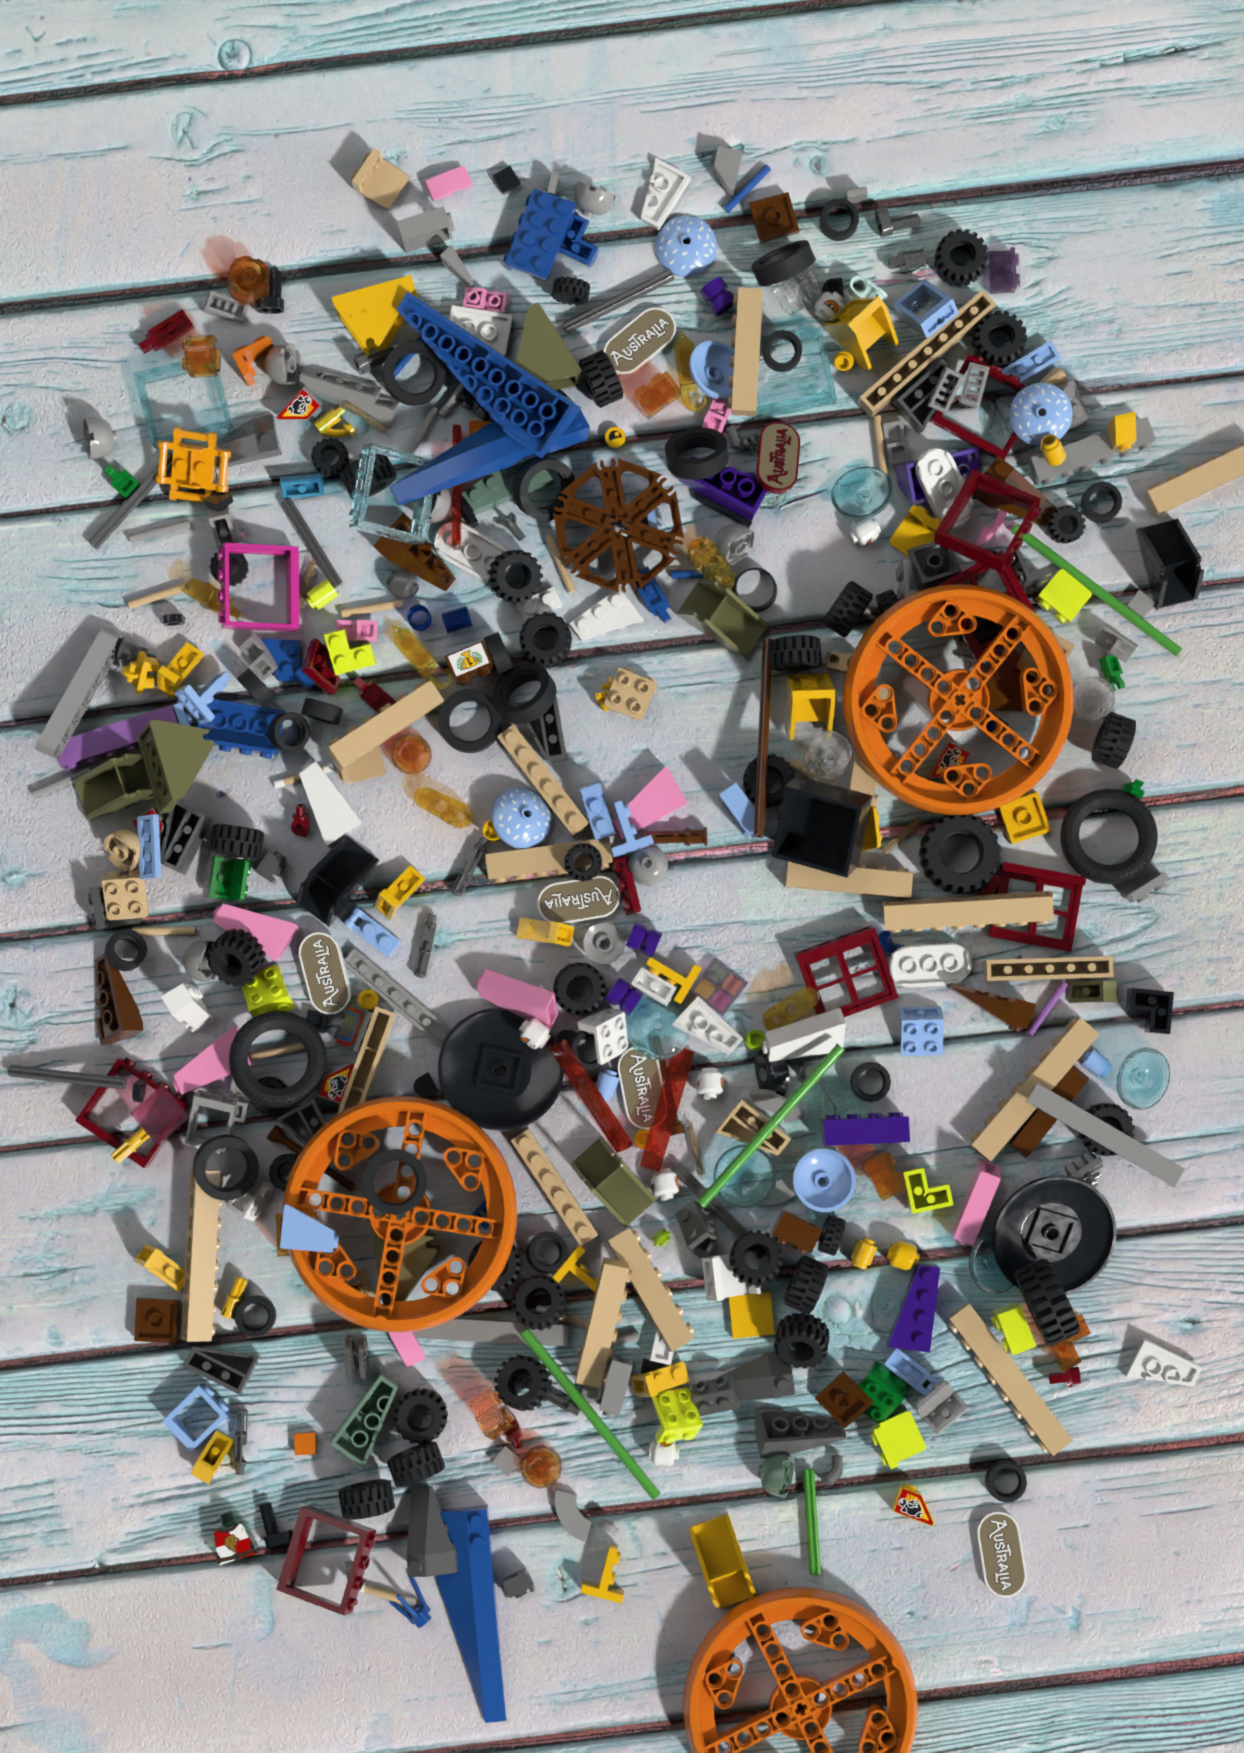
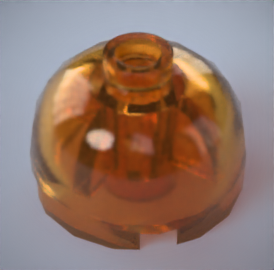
(411, 754)
(541, 1466)

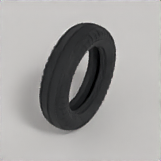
(1116, 800)
(277, 1021)

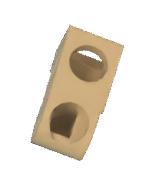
(838, 661)

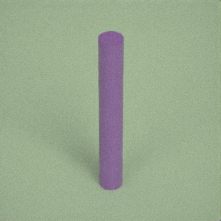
(1047, 1008)

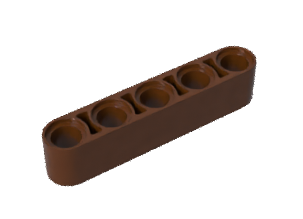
(1040, 1122)

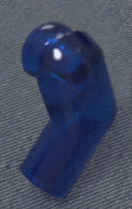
(887, 943)

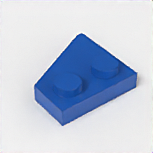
(287, 657)

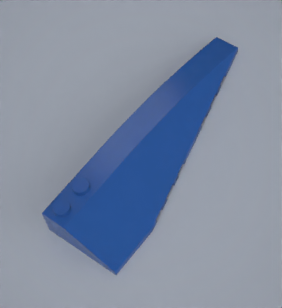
(511, 395)
(478, 456)
(473, 1606)

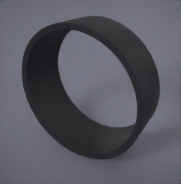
(757, 609)

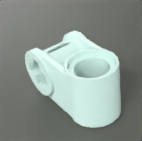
(869, 289)

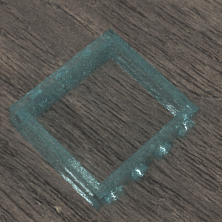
(170, 371)
(808, 401)
(361, 493)

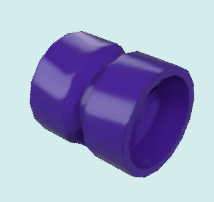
(717, 294)
(644, 939)
(624, 996)

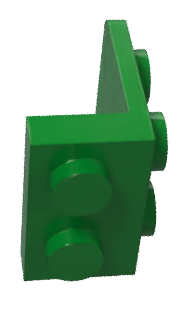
(228, 878)
(885, 1391)

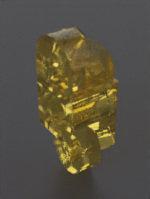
(711, 554)
(208, 596)
(429, 798)
(805, 1001)

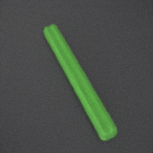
(811, 1522)

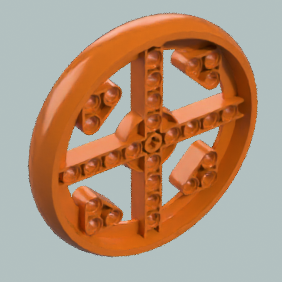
(1055, 708)
(491, 1172)
(812, 1607)

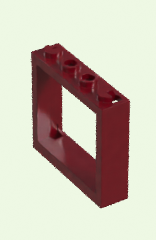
(996, 373)
(1001, 490)
(104, 1134)
(297, 1548)

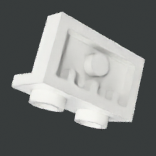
(251, 1204)

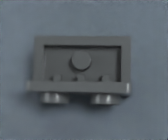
(696, 1224)
(715, 1395)

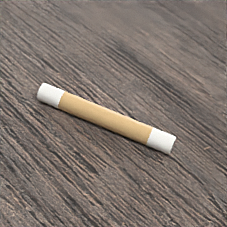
(296, 777)
(566, 1317)
(368, 1589)

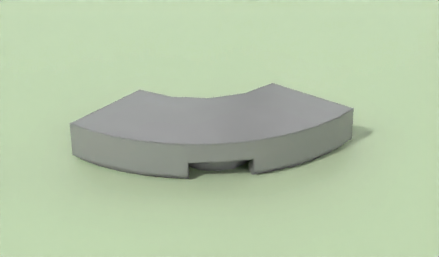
(770, 1101)
(783, 1190)
(570, 1515)

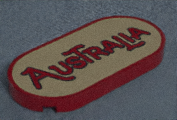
(777, 457)

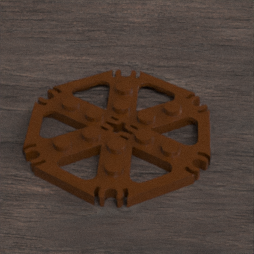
(632, 512)

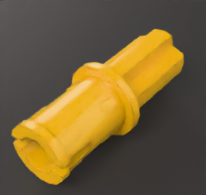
(130, 1145)
(234, 1297)

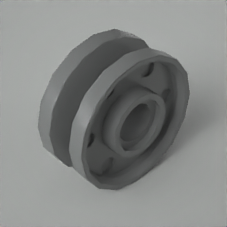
(356, 1357)

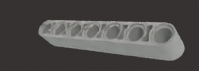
(79, 693)

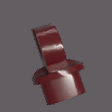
(302, 818)
(990, 887)
(1071, 1376)
(515, 1434)

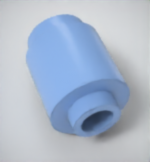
(1095, 1063)
(607, 1083)

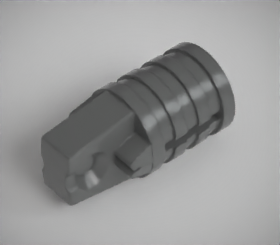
(908, 260)
(130, 652)

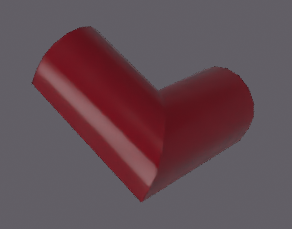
(316, 668)

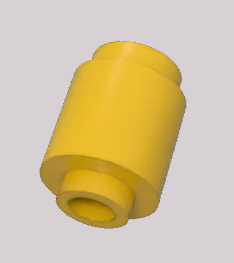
(1052, 450)
(863, 1253)

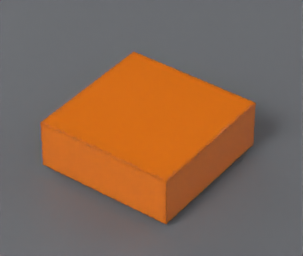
(305, 1443)

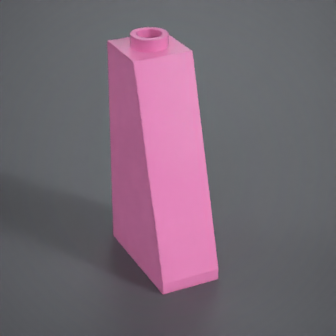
(653, 803)
(271, 932)
(518, 997)
(208, 1065)
(977, 1202)

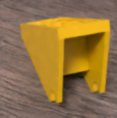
(372, 312)
(861, 326)
(810, 699)
(722, 1561)

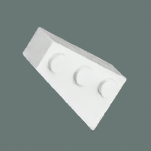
(186, 1005)

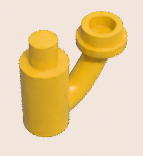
(331, 418)

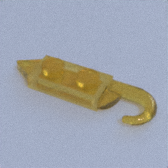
(682, 352)
(418, 656)

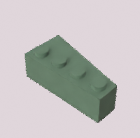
(497, 488)
(362, 1424)

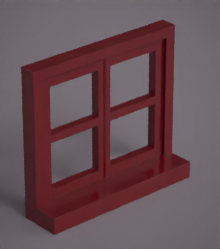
(1013, 589)
(1041, 877)
(837, 947)

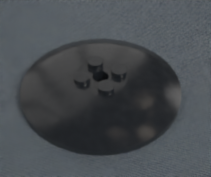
(468, 1075)
(1082, 1226)

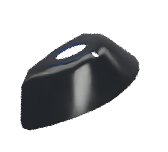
(778, 1080)

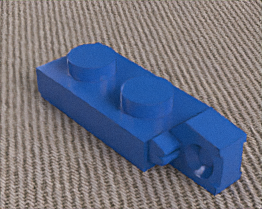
(654, 597)

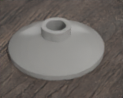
(601, 932)

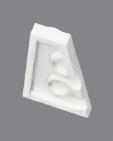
(663, 193)
(607, 615)
(708, 1026)
(1161, 1364)

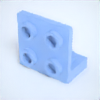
(921, 1031)

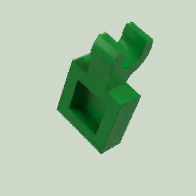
(122, 481)
(1111, 669)
(1134, 788)

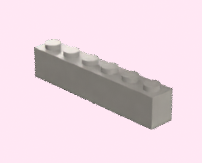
(1088, 452)

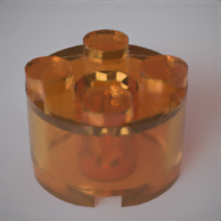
(247, 280)
(201, 356)

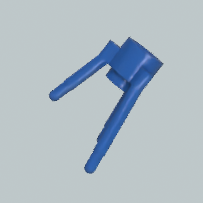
(418, 1615)

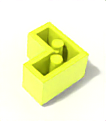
(345, 657)
(920, 1196)
(1014, 1328)

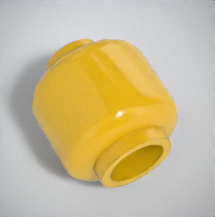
(903, 1255)

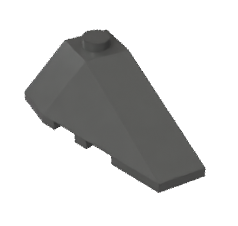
(251, 441)
(762, 1378)
(792, 1432)
(428, 1541)

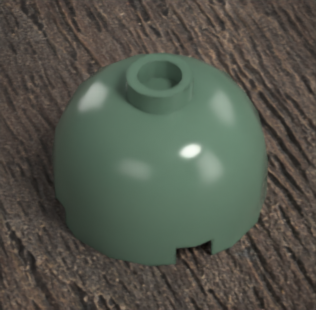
(777, 1474)

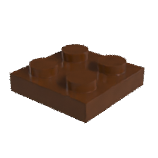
(774, 217)
(157, 1320)
(844, 1399)

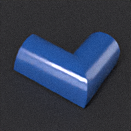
(574, 246)

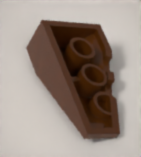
(1006, 473)
(415, 558)
(1006, 691)
(1006, 1010)
(118, 1011)

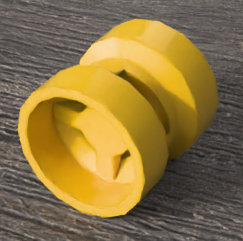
(489, 832)

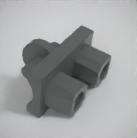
(1092, 1165)

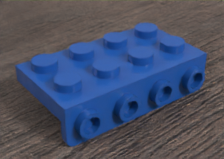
(539, 234)
(241, 728)

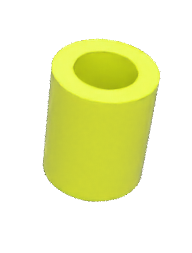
(321, 595)

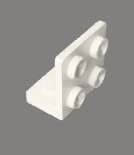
(609, 1032)

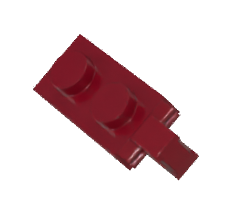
(166, 332)
(373, 694)
(626, 885)

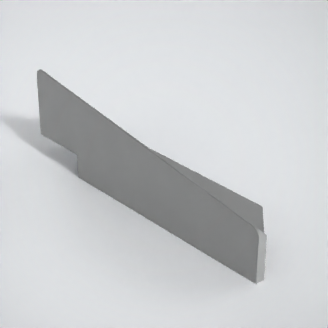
(363, 395)

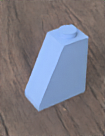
(306, 1233)

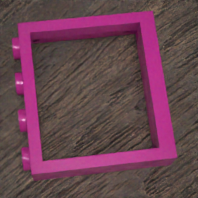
(292, 585)

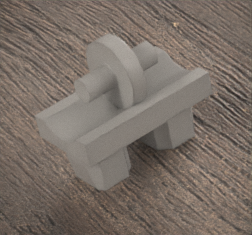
(1116, 643)

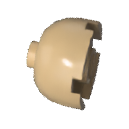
(123, 849)

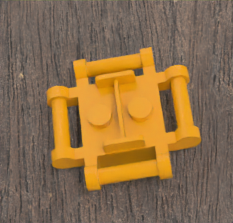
(193, 465)

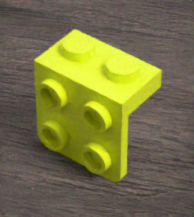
(1063, 597)
(267, 992)
(676, 1415)
(897, 1438)

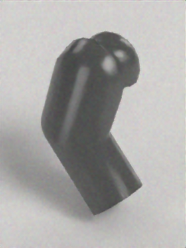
(737, 441)
(835, 1472)

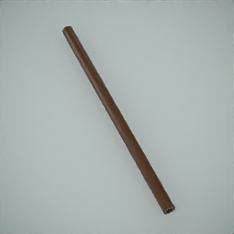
(763, 738)

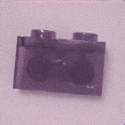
(1003, 271)

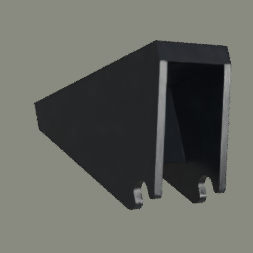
(1170, 563)
(335, 880)

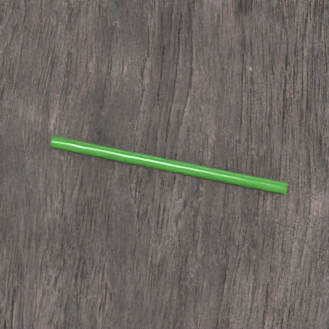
(1101, 593)
(770, 1126)
(590, 1414)

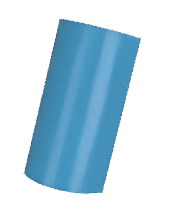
(302, 485)

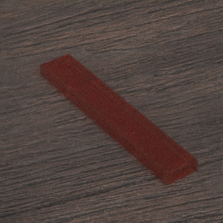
(456, 498)
(591, 1096)
(666, 1110)

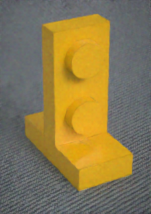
(175, 673)
(398, 892)
(545, 931)
(674, 978)
(161, 1266)
(579, 1271)
(659, 1380)
(607, 1578)

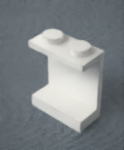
(720, 1280)

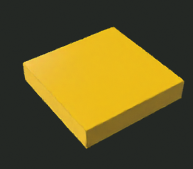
(1024, 818)
(751, 1315)

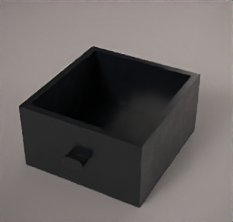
(821, 826)

